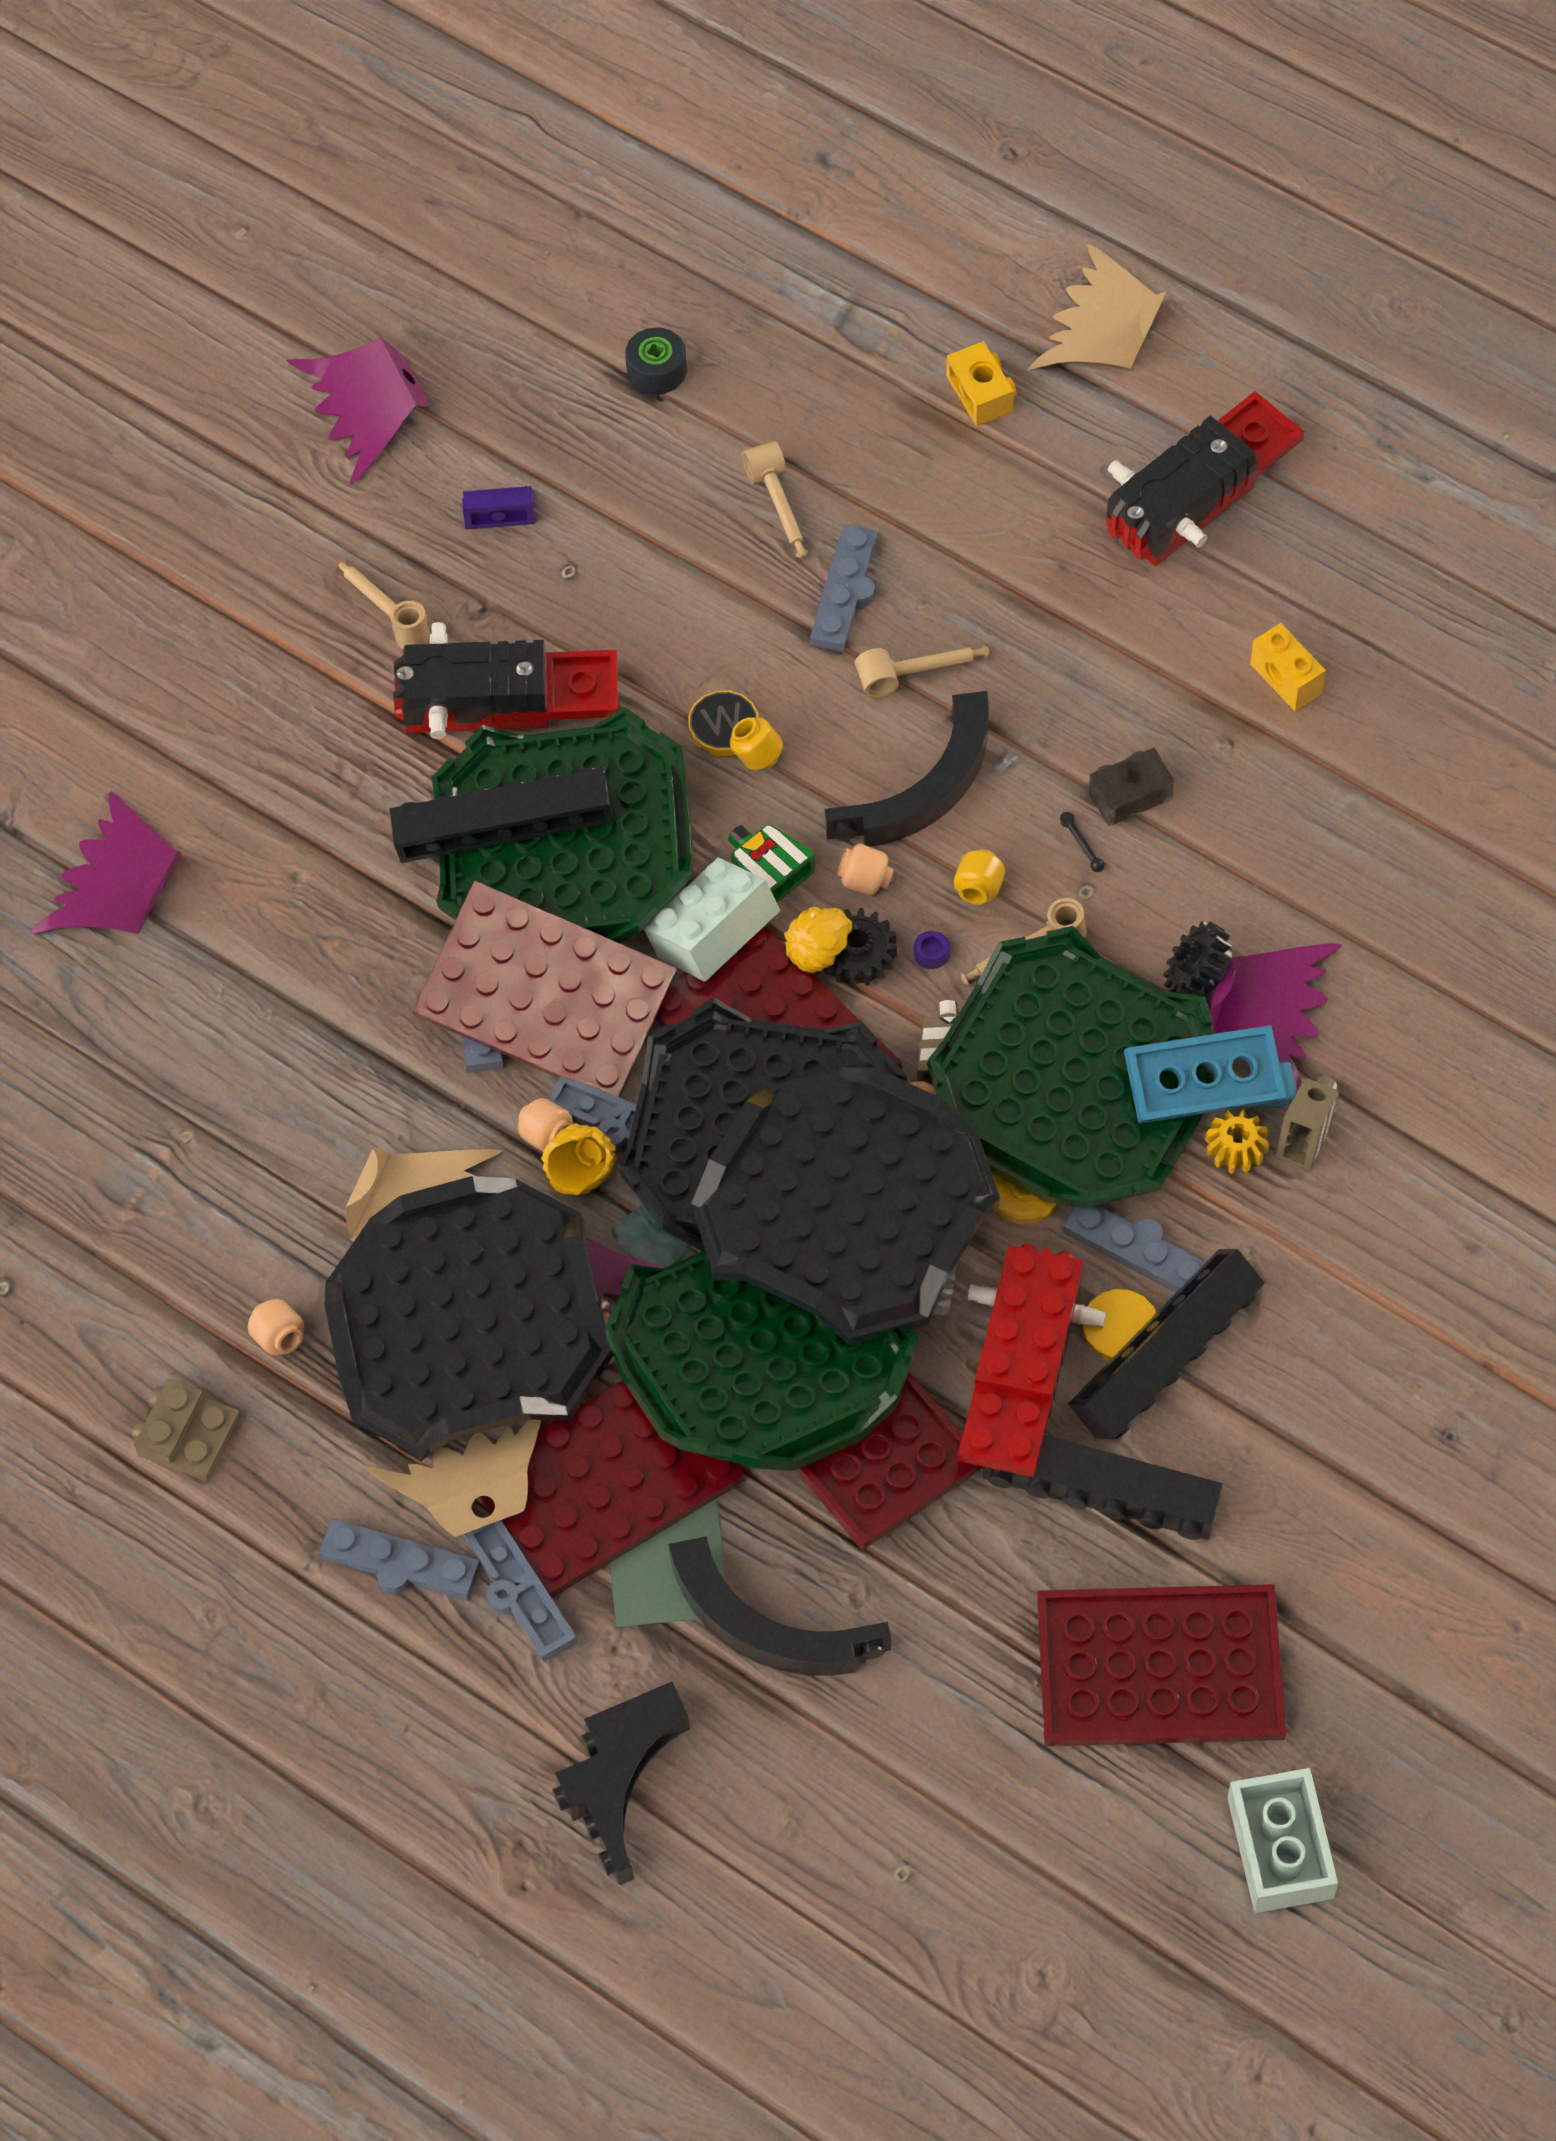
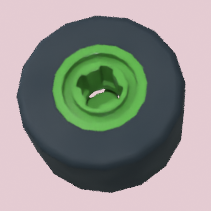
(656, 360)

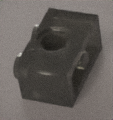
(1121, 801)

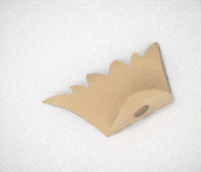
(1110, 318)
(397, 1174)
(459, 1479)

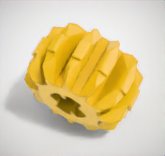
(1241, 1129)

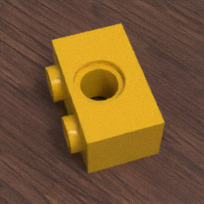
(980, 383)
(1287, 667)

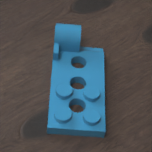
(1268, 1086)

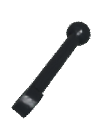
(1067, 821)

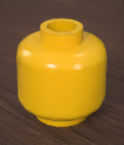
(756, 743)
(979, 876)

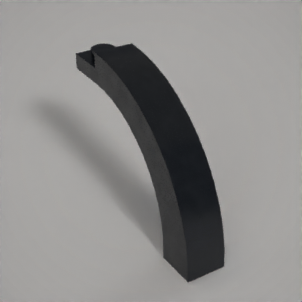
(932, 795)
(759, 1637)

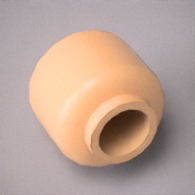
(864, 869)
(542, 1122)
(276, 1327)

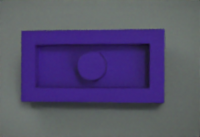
(498, 507)

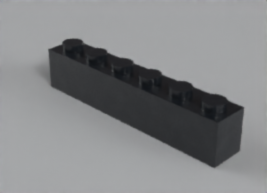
(501, 815)
(1166, 1344)
(1119, 1487)

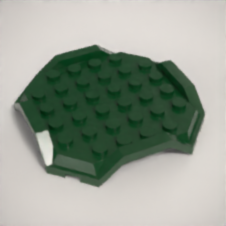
(595, 876)
(1047, 1073)
(747, 1371)

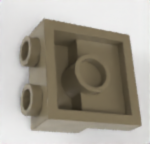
(185, 1430)

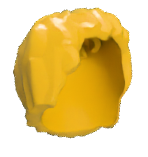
(817, 938)
(578, 1159)

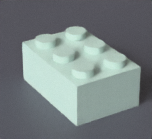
(711, 919)
(1282, 1840)

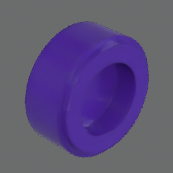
(931, 950)

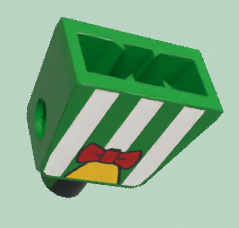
(772, 857)

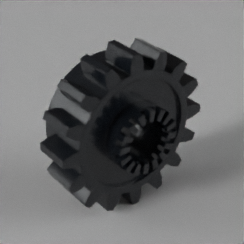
(876, 954)
(1199, 960)

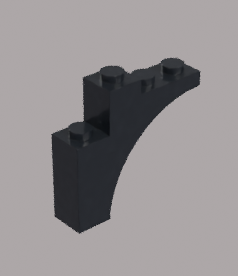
(621, 1746)

